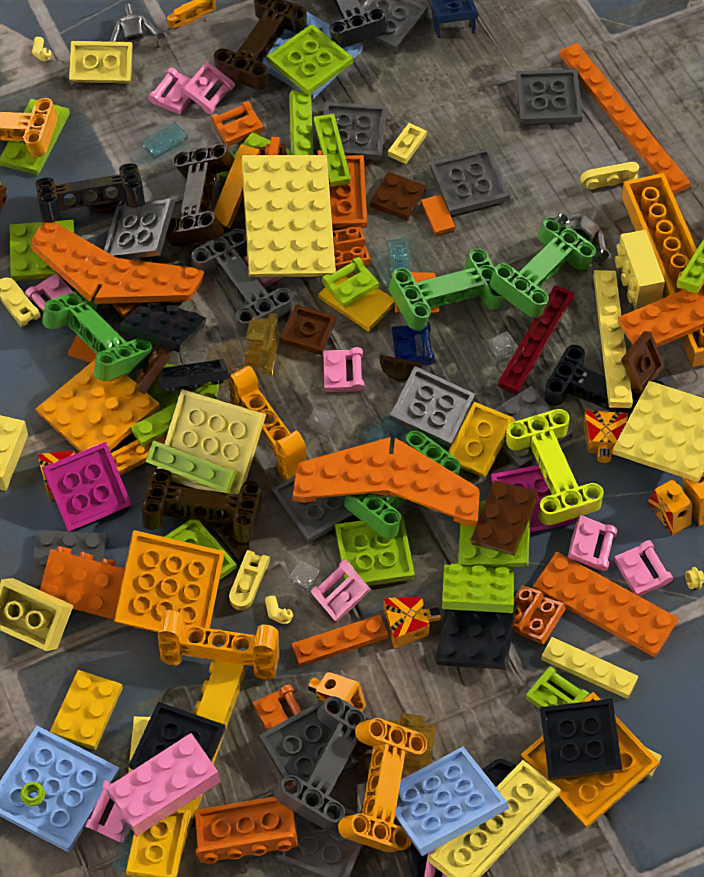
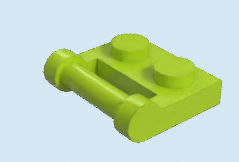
(354, 287)
(544, 694)

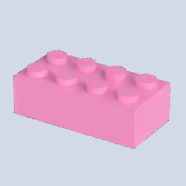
(163, 784)

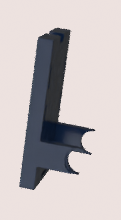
(452, 11)

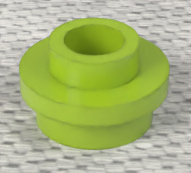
(30, 788)

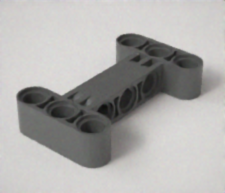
(226, 256)
(327, 767)

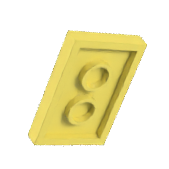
(100, 62)

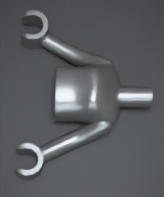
(133, 27)
(587, 228)

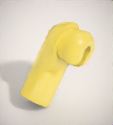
(38, 50)
(275, 613)

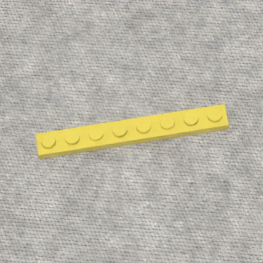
(612, 339)

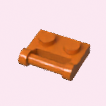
(239, 129)
(270, 709)

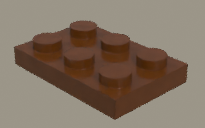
(504, 517)

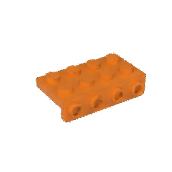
(349, 200)
(83, 582)
(244, 830)

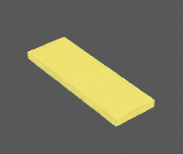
(477, 849)

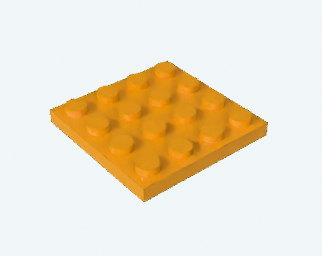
(96, 410)
(168, 576)
(595, 794)

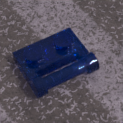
(405, 344)

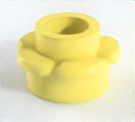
(694, 578)

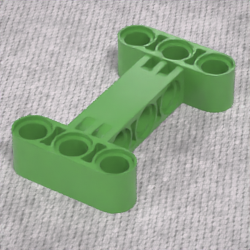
(523, 287)
(418, 298)
(114, 354)
(381, 510)

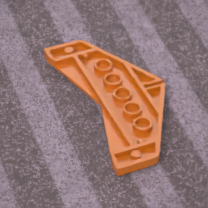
(117, 279)
(400, 474)

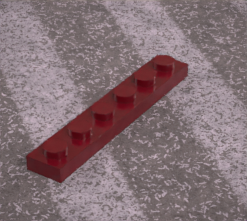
(535, 340)

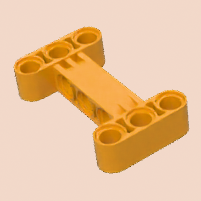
(33, 127)
(290, 447)
(176, 640)
(382, 785)

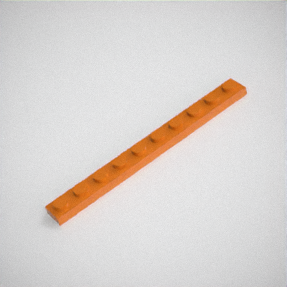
(624, 117)

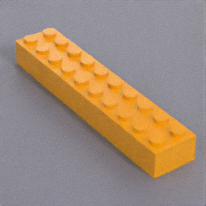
(656, 211)

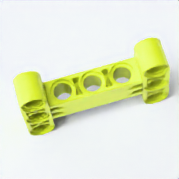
(554, 467)

